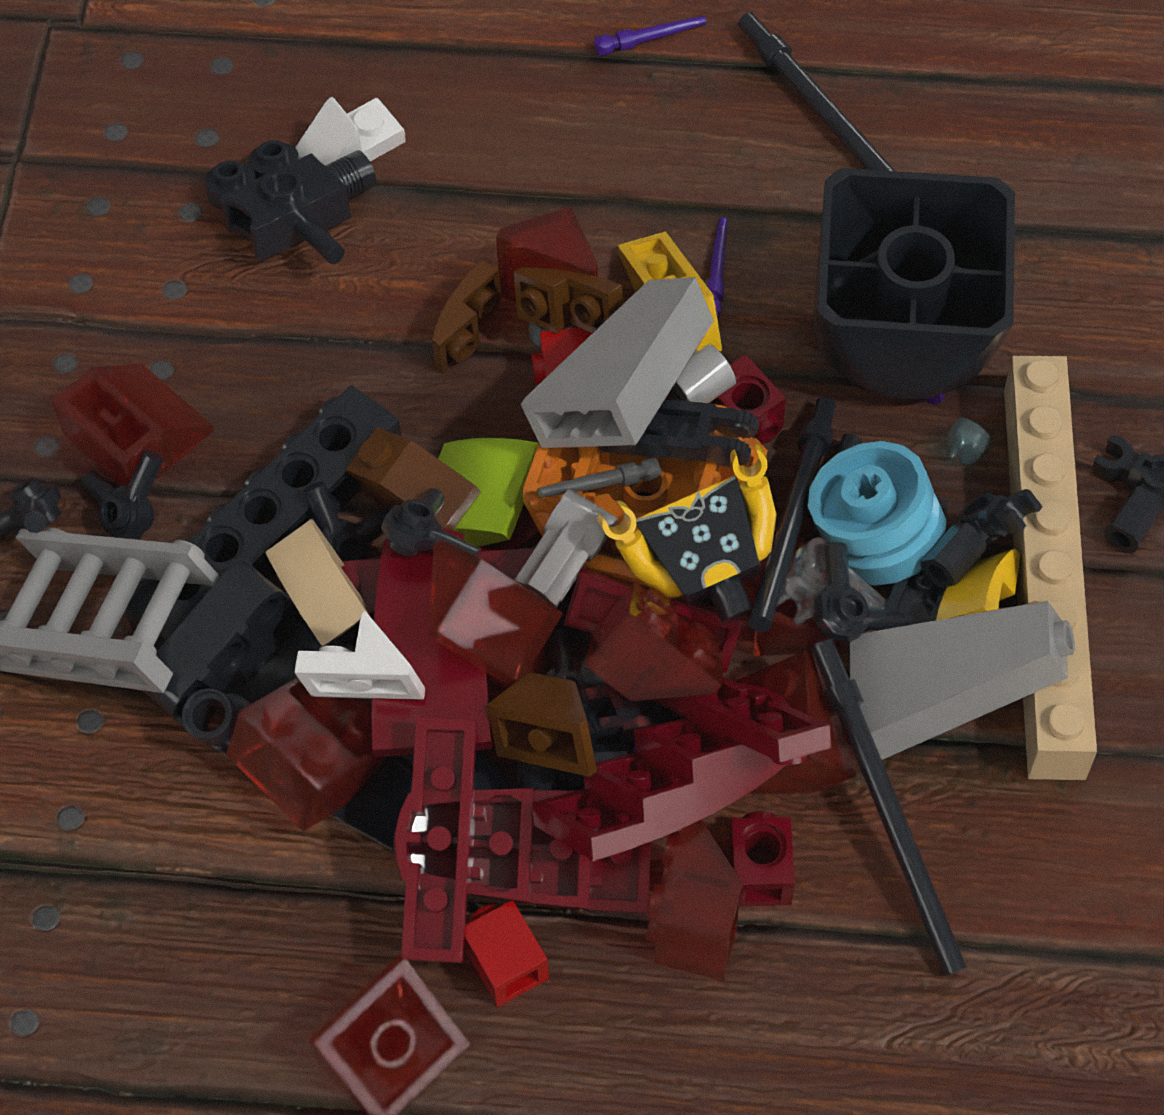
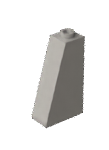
(622, 370)
(955, 670)

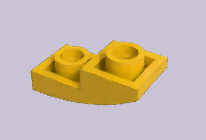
(982, 586)

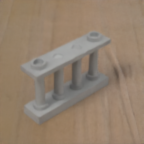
(93, 654)

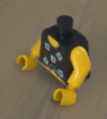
(704, 540)

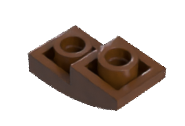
(565, 298)
(457, 327)

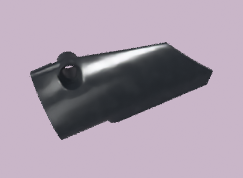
(245, 646)

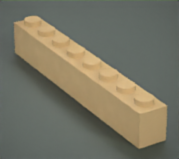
(1051, 566)

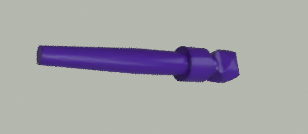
(627, 39)
(715, 281)

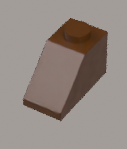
(401, 470)
(543, 724)

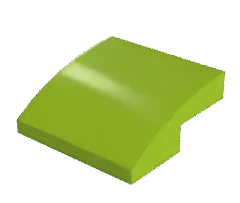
(499, 472)

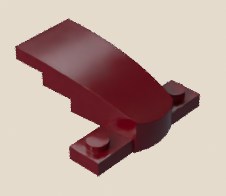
(400, 598)
(683, 769)
(486, 846)

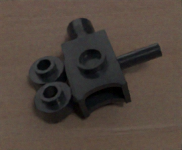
(288, 198)

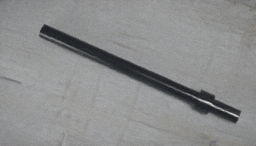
(777, 55)
(813, 444)
(845, 700)

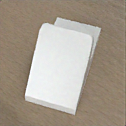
(339, 133)
(369, 672)

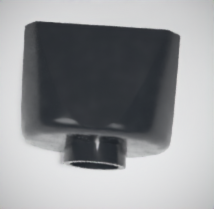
(913, 278)

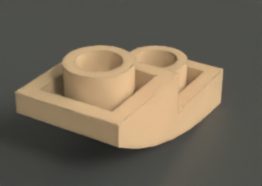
(317, 582)

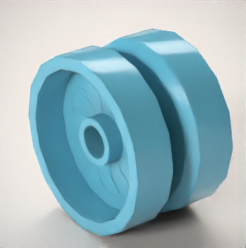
(879, 507)

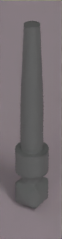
(623, 475)

